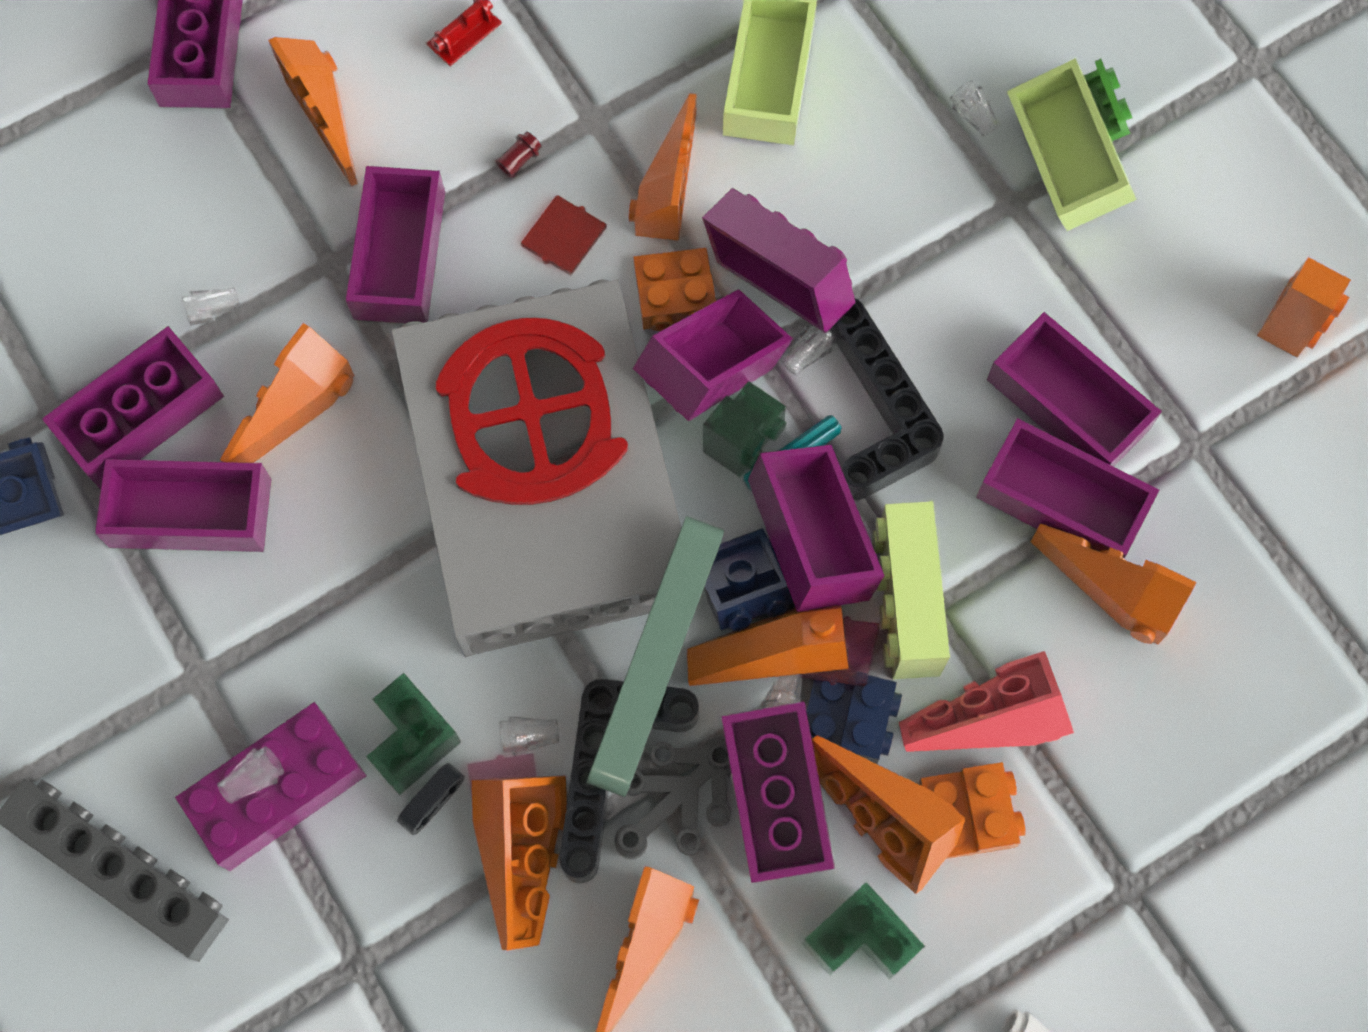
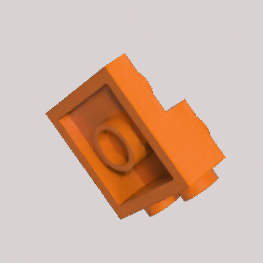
(673, 286)
(985, 801)

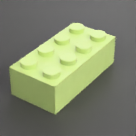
(769, 70)
(1071, 145)
(912, 591)

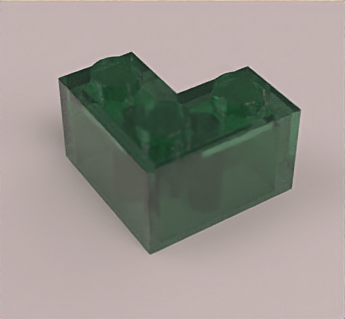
(742, 428)
(420, 736)
(866, 924)

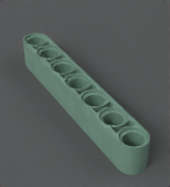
(655, 656)

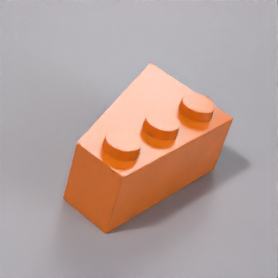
(1305, 308)

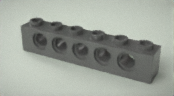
(24, 818)

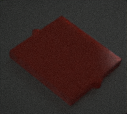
(563, 235)

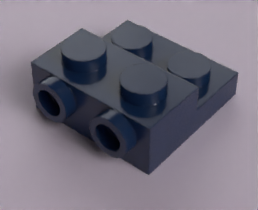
(26, 487)
(746, 582)
(855, 715)

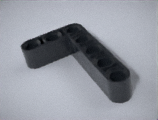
(886, 399)
(596, 799)

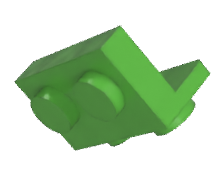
(1113, 111)

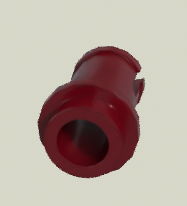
(518, 154)

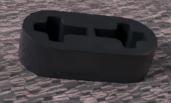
(430, 799)

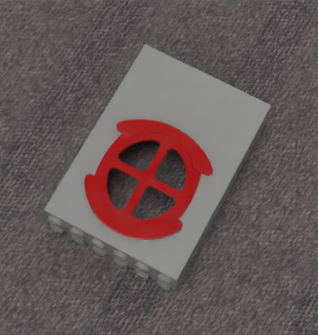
(552, 543)

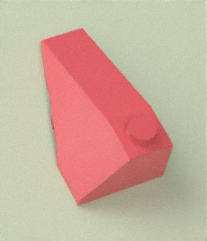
(1007, 711)

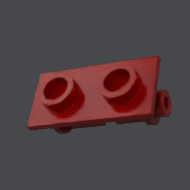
(464, 32)

